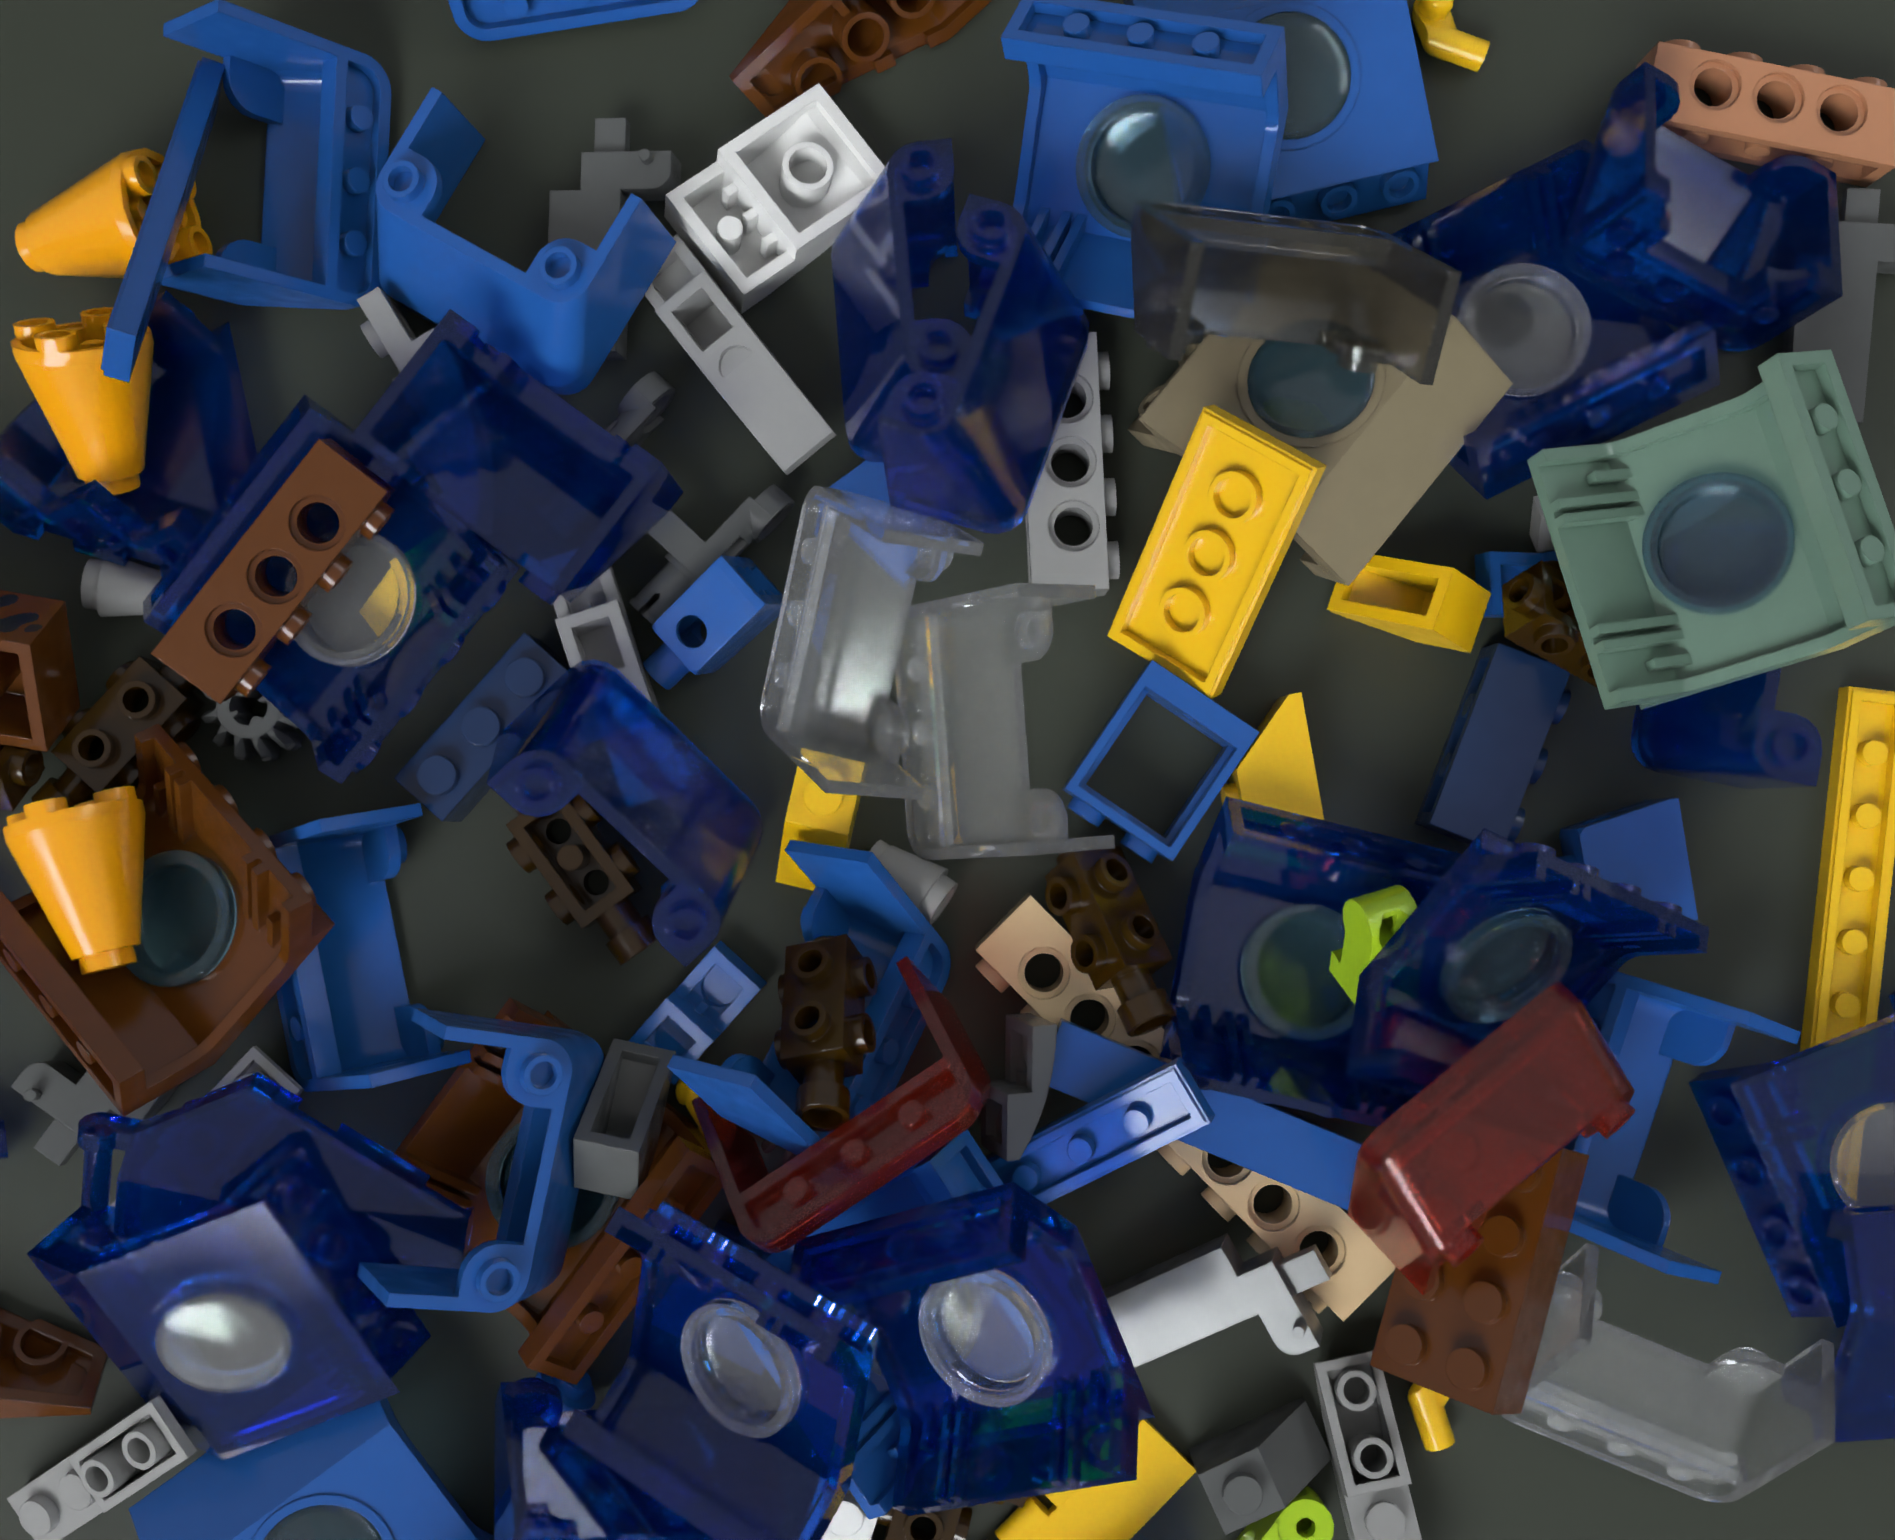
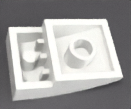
(774, 197)

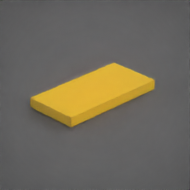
(1215, 549)

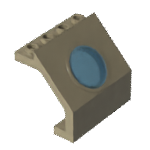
(1372, 430)

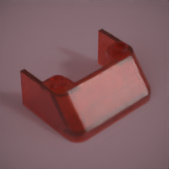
(1483, 1132)
(862, 1153)

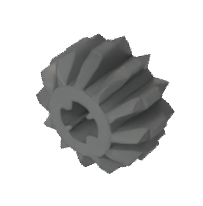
(249, 730)

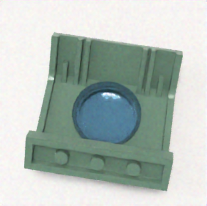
(1723, 538)

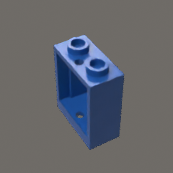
(1196, 710)

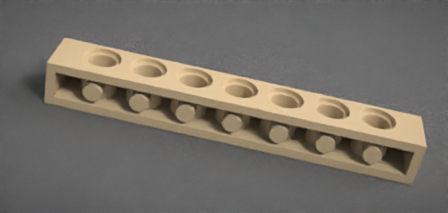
(1352, 1257)

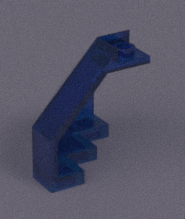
(193, 457)

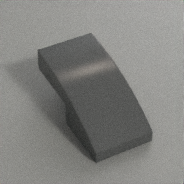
(1019, 1099)

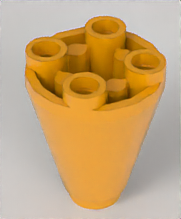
(98, 220)
(92, 415)
(86, 872)

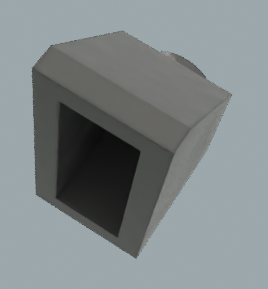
(622, 1120)
(1260, 1464)

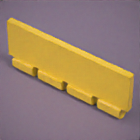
(1106, 1510)

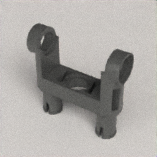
(687, 553)

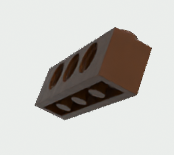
(199, 641)

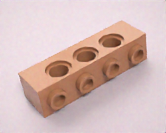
(1738, 131)

